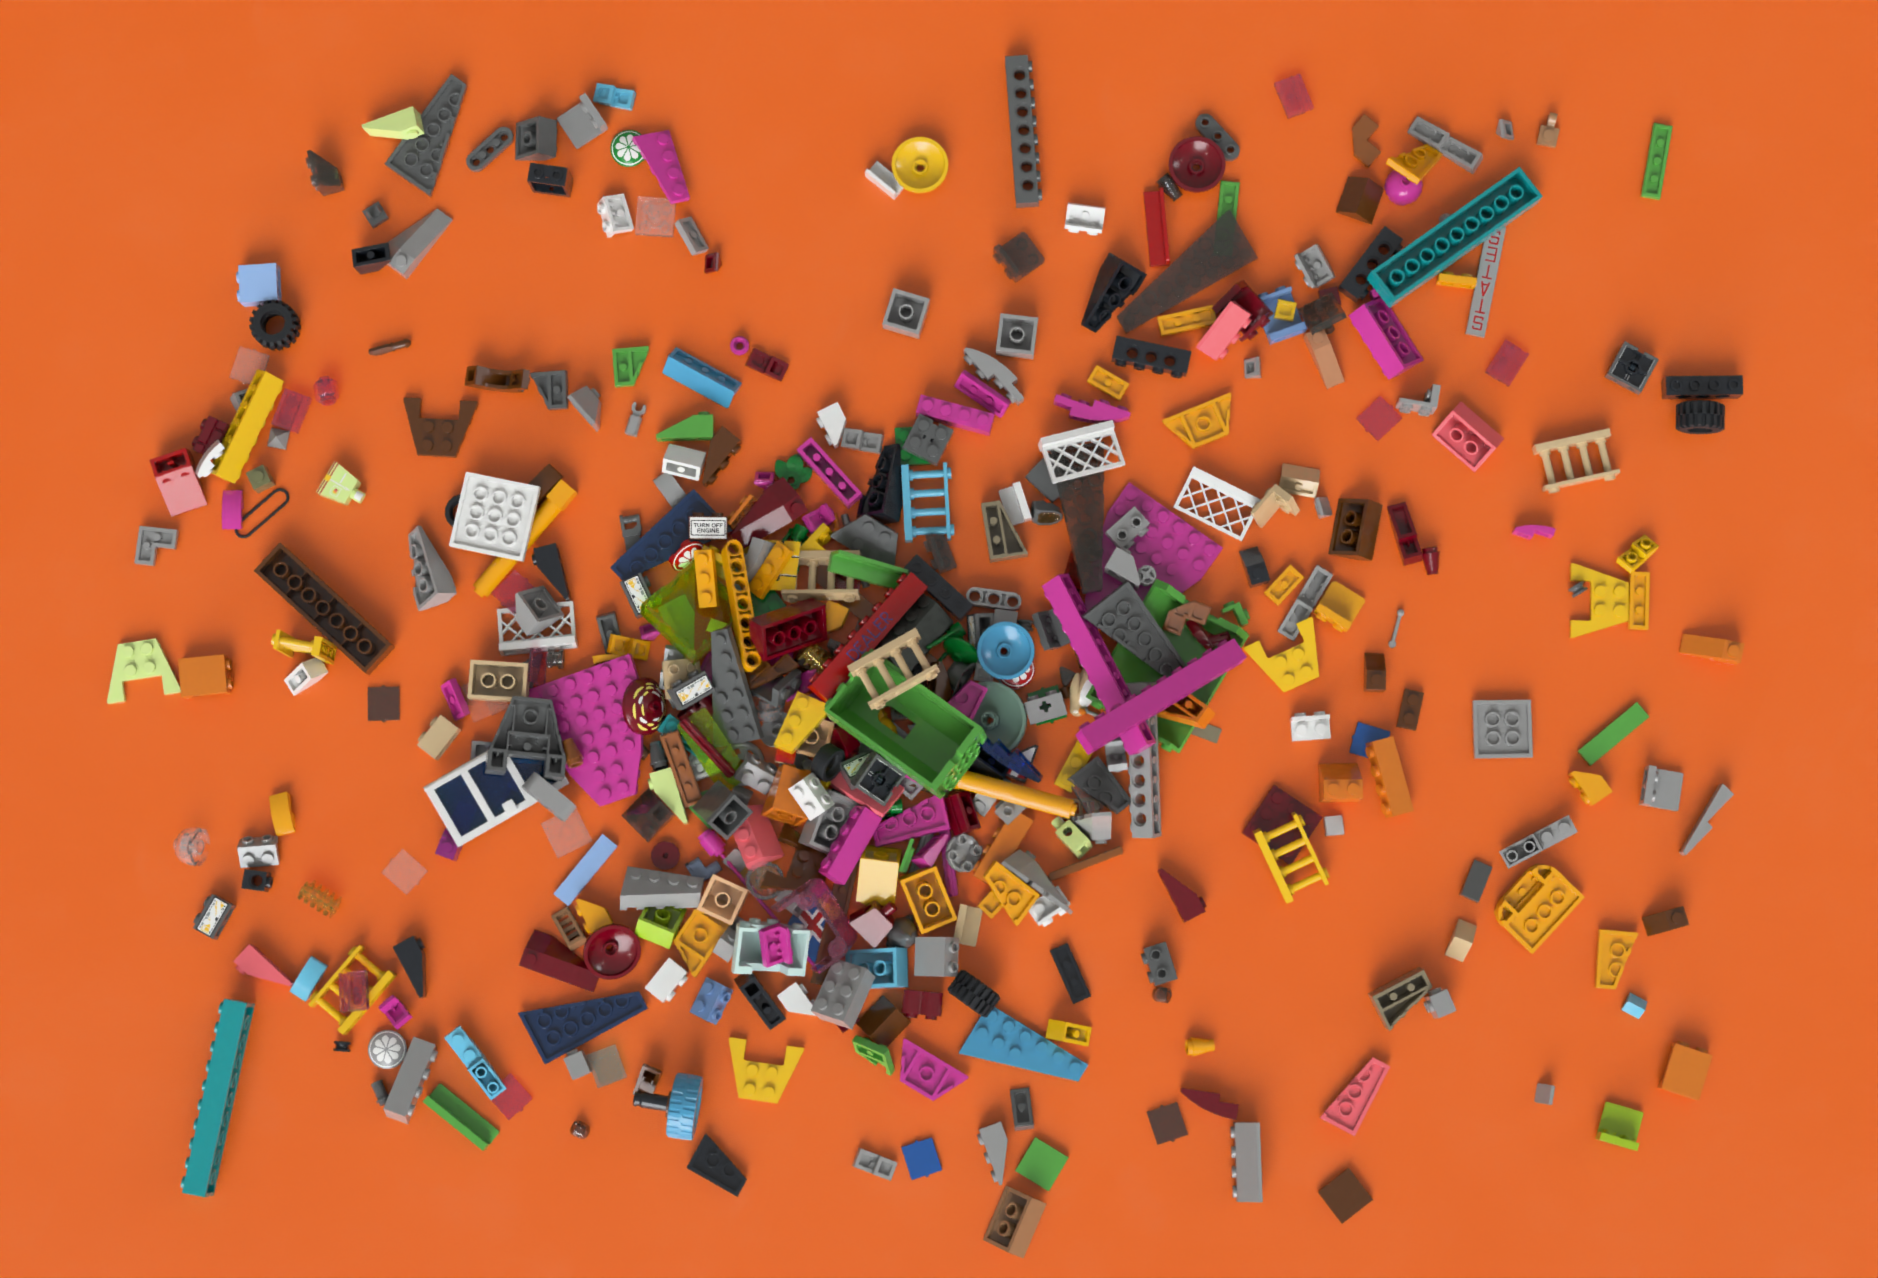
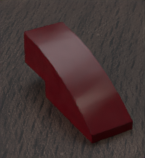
(1404, 533)
(1211, 1103)

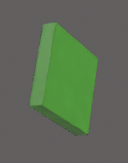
(1041, 1164)

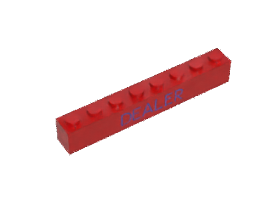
(868, 636)

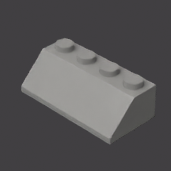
(1247, 1162)

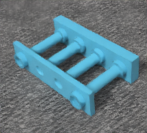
(909, 494)

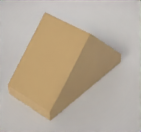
(1461, 940)

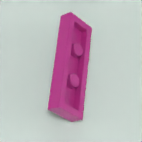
(982, 394)

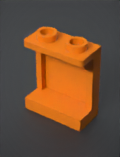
(205, 675)
(1686, 1070)

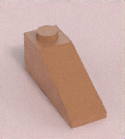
(1324, 358)

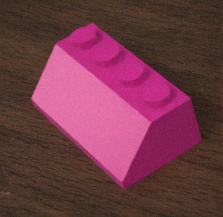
(1385, 338)

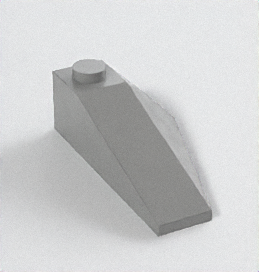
(416, 241)
(1095, 826)

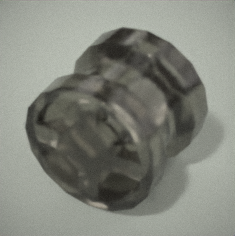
(555, 658)

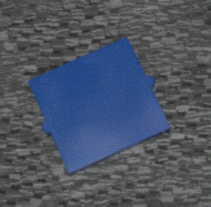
(1365, 734)
(921, 1158)

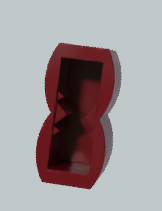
(922, 1003)

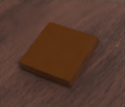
(1345, 1195)

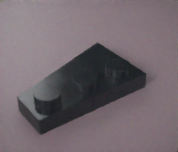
(716, 1167)

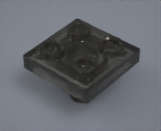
(1322, 314)

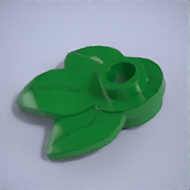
(793, 469)

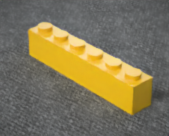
(246, 425)

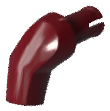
(1204, 637)

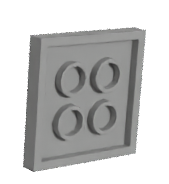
(1502, 729)

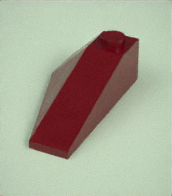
(773, 510)

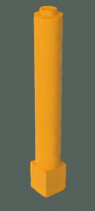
(556, 501)
(1017, 794)

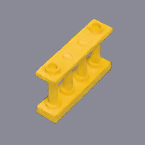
(319, 647)
(1280, 872)
(384, 980)

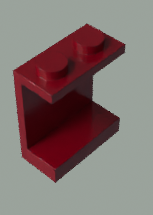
(1248, 299)

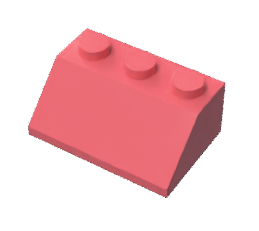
(1225, 331)
(1467, 436)
(757, 839)

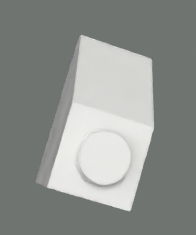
(306, 675)

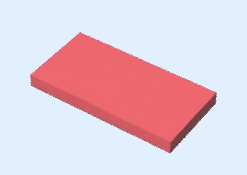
(863, 799)

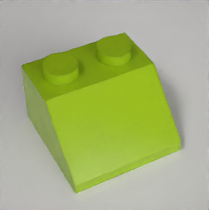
(660, 924)

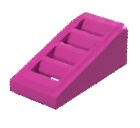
(930, 852)

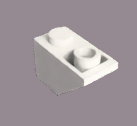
(834, 423)
(795, 999)

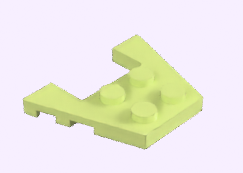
(140, 661)

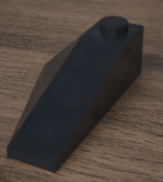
(1113, 285)
(884, 495)

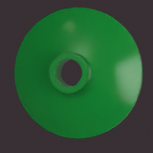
(960, 650)

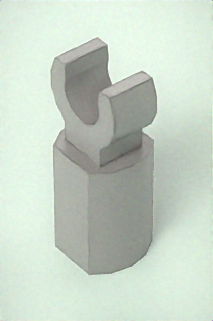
(635, 420)

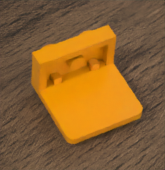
(1339, 606)

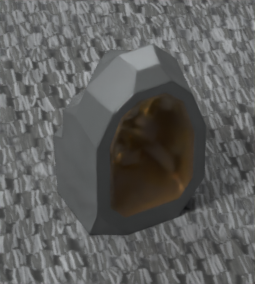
(1045, 513)

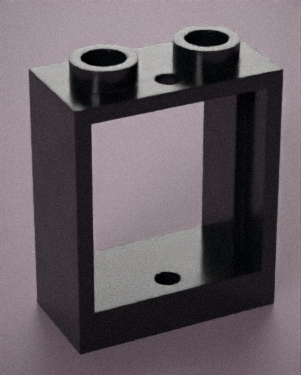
(543, 177)

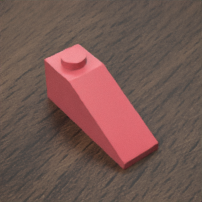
(256, 964)

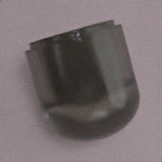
(1161, 994)
(580, 1129)

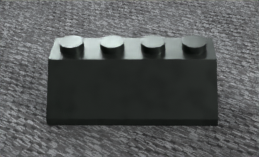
(930, 623)

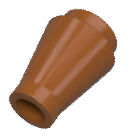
(572, 753)

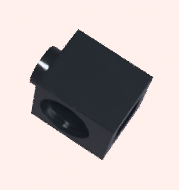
(250, 875)

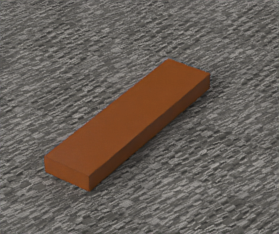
(681, 767)
(1085, 863)

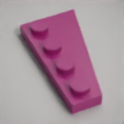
(921, 820)

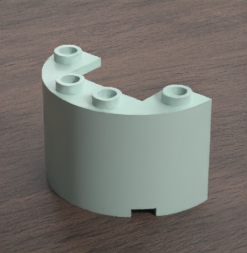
(747, 948)

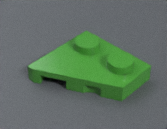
(628, 364)
(874, 1053)

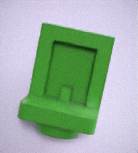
(1241, 614)

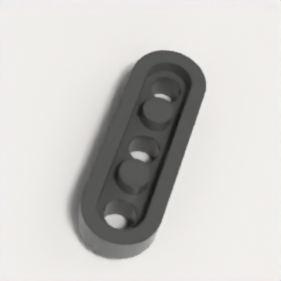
(493, 141)
(1225, 142)

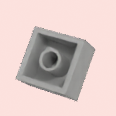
(906, 313)
(1016, 336)

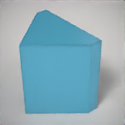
(1634, 1005)

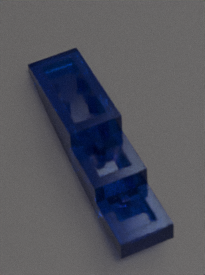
(1013, 760)

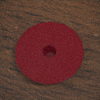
(665, 855)

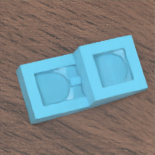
(614, 97)
(308, 978)

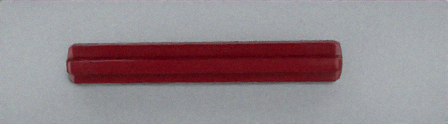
(707, 747)

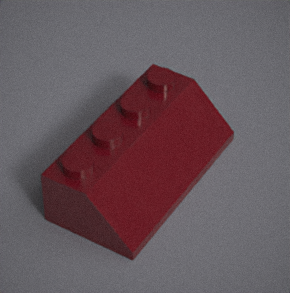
(789, 628)

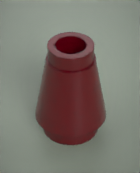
(1431, 560)

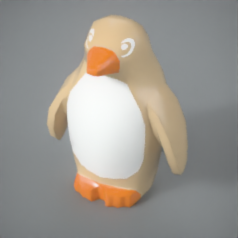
(1078, 690)

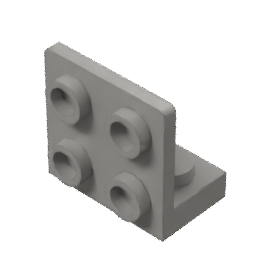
(582, 122)
(1424, 407)
(1661, 788)

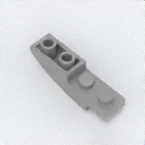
(989, 367)
(1538, 841)

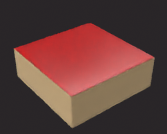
(784, 757)

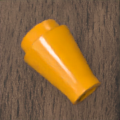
(1198, 1046)

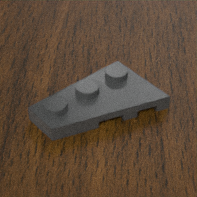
(1101, 785)

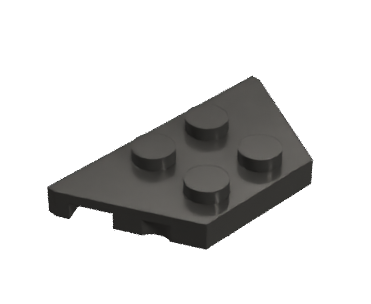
(870, 537)

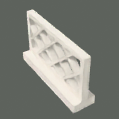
(1073, 438)
(1223, 487)
(523, 645)

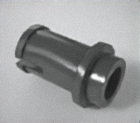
(380, 1092)

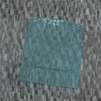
(606, 1066)

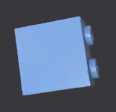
(258, 284)

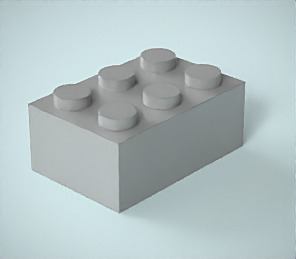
(843, 994)

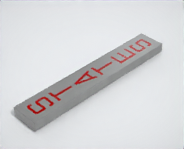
(1485, 284)

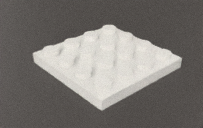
(494, 516)

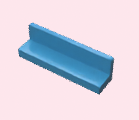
(701, 377)

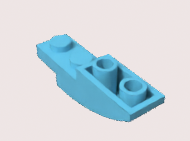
(475, 1062)

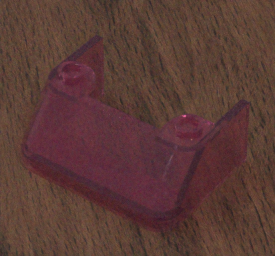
(817, 894)

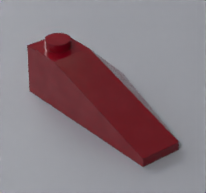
(553, 959)

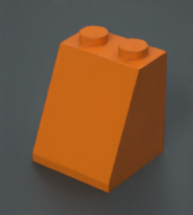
(1340, 782)
(779, 802)

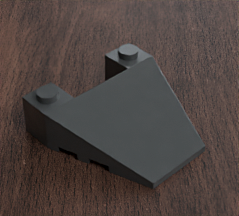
(528, 732)

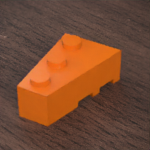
(1189, 712)

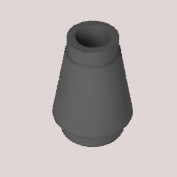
(658, 757)

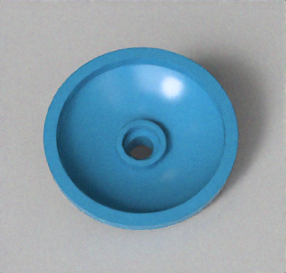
(1018, 646)

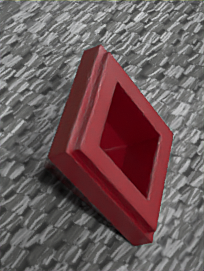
(712, 262)

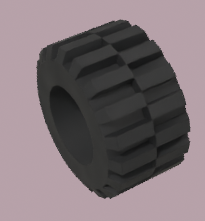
(264, 314)
(1700, 417)
(974, 993)

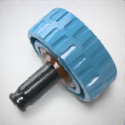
(681, 1105)

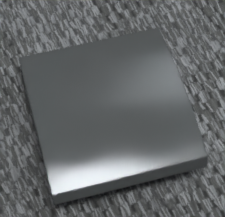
(1041, 479)

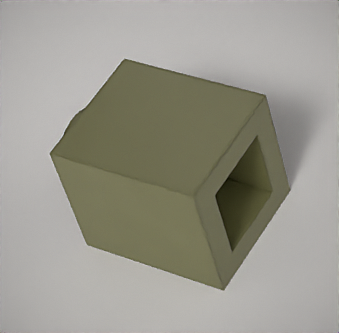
(260, 479)

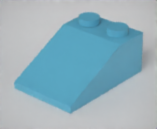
(886, 964)

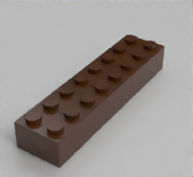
(324, 609)

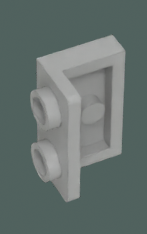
(1314, 266)
(756, 773)
(1008, 811)
(258, 851)

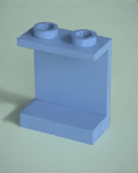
(1278, 329)

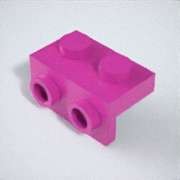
(775, 945)

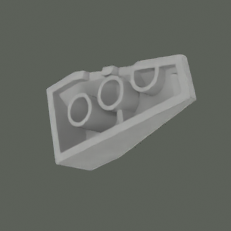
(432, 577)
(1029, 871)

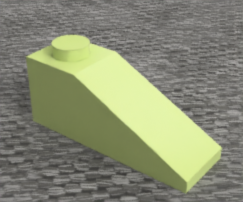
(399, 125)
(666, 788)

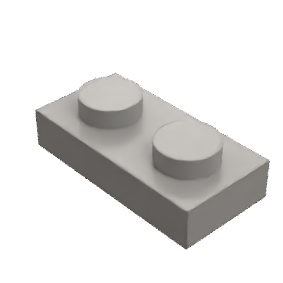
(691, 236)

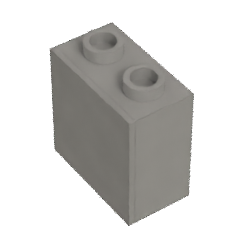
(936, 956)

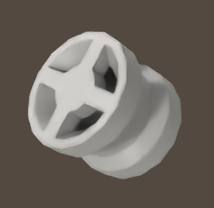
(1148, 572)

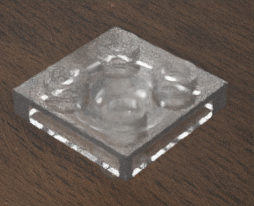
(655, 217)

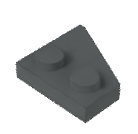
(553, 388)

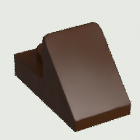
(647, 1079)

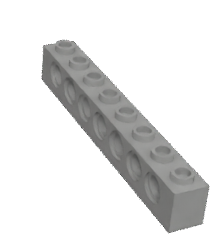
(1151, 787)

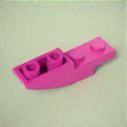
(1098, 413)

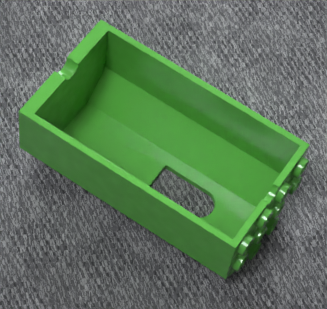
(936, 748)

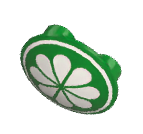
(624, 150)

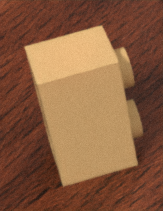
(438, 737)

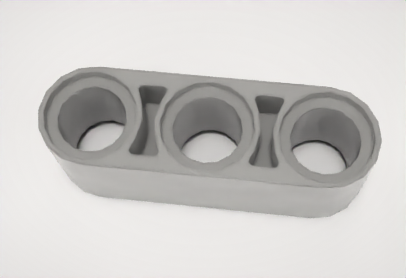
(986, 593)
(549, 796)

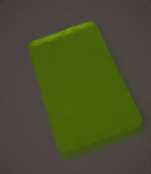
(709, 728)

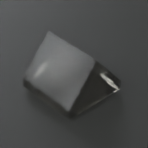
(1066, 676)

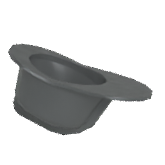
(959, 675)

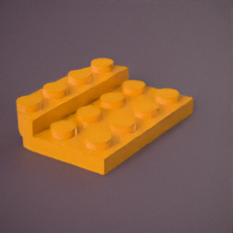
(1536, 905)

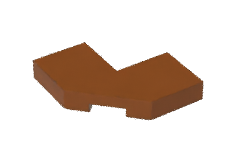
(1362, 148)
(1192, 610)

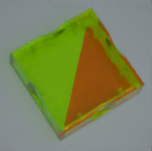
(679, 619)

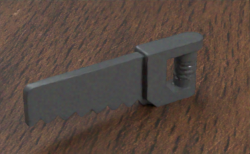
(632, 535)

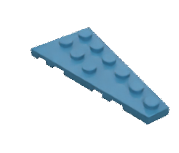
(1012, 1043)

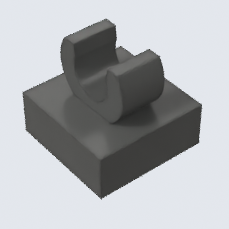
(375, 215)

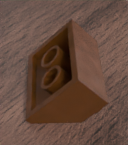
(1355, 529)

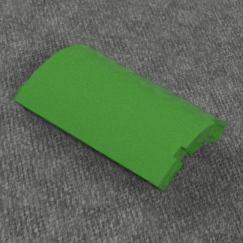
(1159, 601)

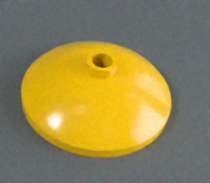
(915, 153)

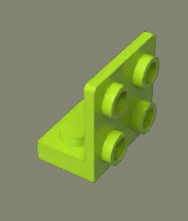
(1619, 1126)

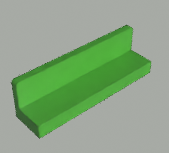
(864, 569)
(461, 1117)

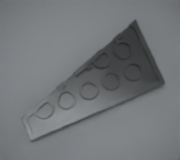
(422, 157)
(1132, 626)
(732, 697)

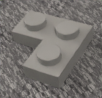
(150, 539)

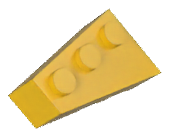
(802, 719)

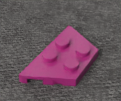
(927, 1073)

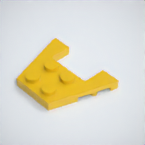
(1607, 601)
(1291, 666)
(758, 1079)

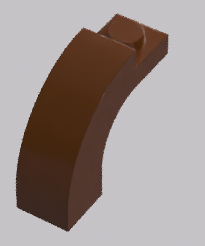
(497, 380)

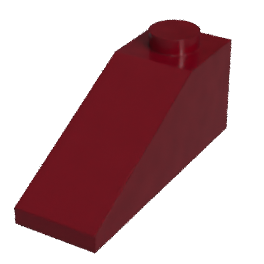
(1184, 899)

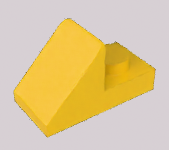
(817, 539)

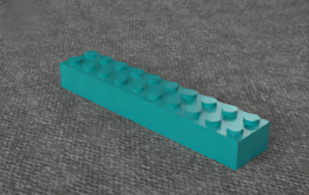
(1454, 237)
(218, 1097)

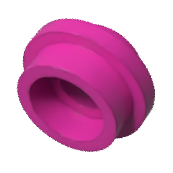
(739, 339)

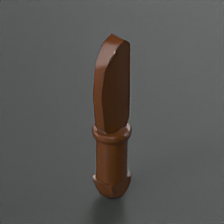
(389, 347)

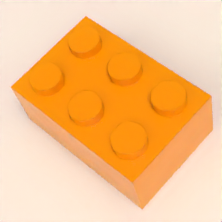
(927, 898)

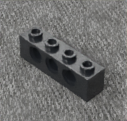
(1386, 239)
(1161, 352)
(1702, 387)
(940, 588)

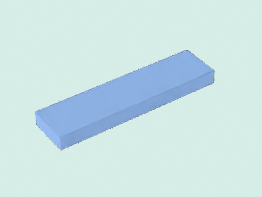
(585, 870)

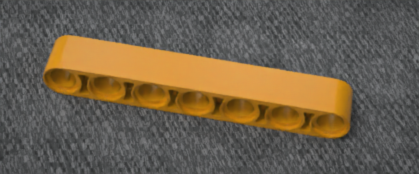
(739, 596)

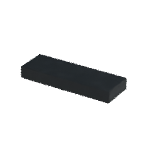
(1070, 973)

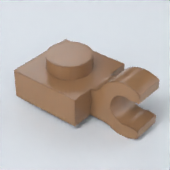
(1548, 134)

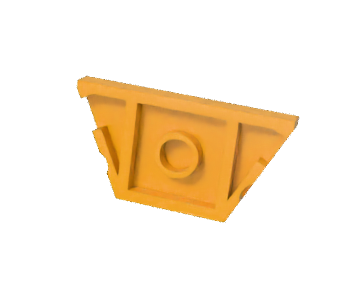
(1203, 422)
(699, 939)

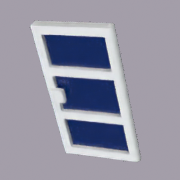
(479, 801)

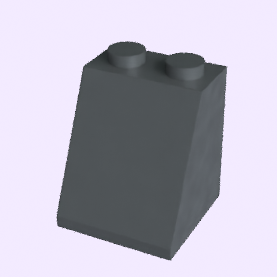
(722, 810)

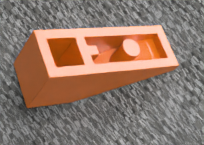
(1712, 648)

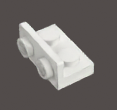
(615, 214)
(1310, 727)
(1044, 909)

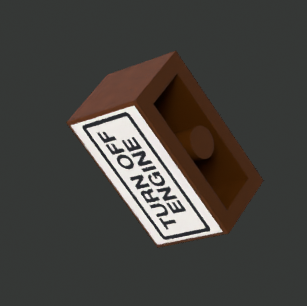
(707, 527)

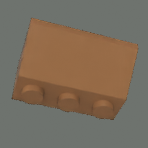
(1014, 1222)

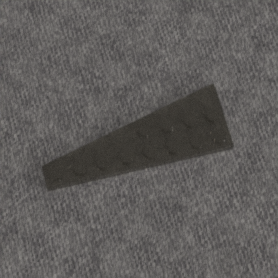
(1205, 262)
(1084, 515)

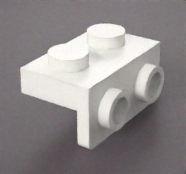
(1084, 218)
(811, 796)

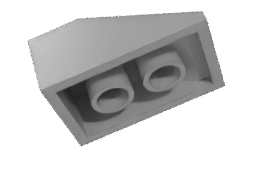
(826, 827)

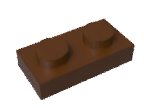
(1410, 709)

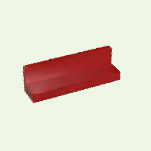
(1156, 228)

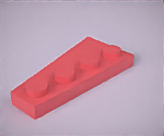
(1354, 1101)

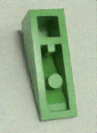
(694, 428)

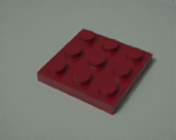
(1277, 811)

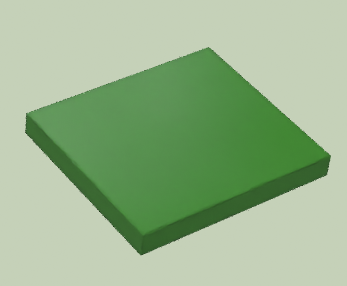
(907, 857)

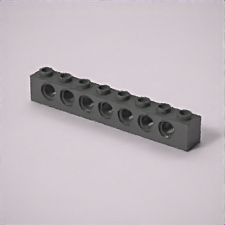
(1023, 197)

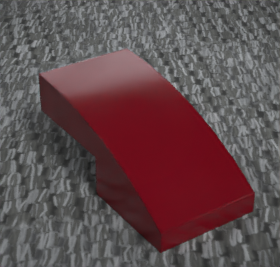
(767, 364)

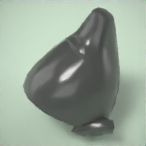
(902, 933)

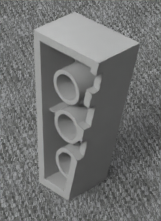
(659, 889)
(410, 1080)

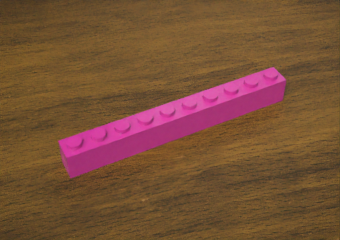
(1094, 656)
(1160, 696)

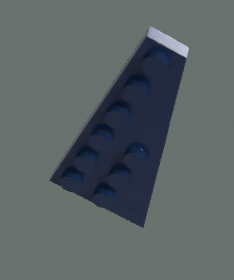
(662, 538)
(570, 1025)

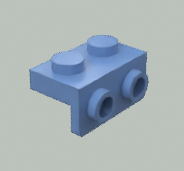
(711, 1001)

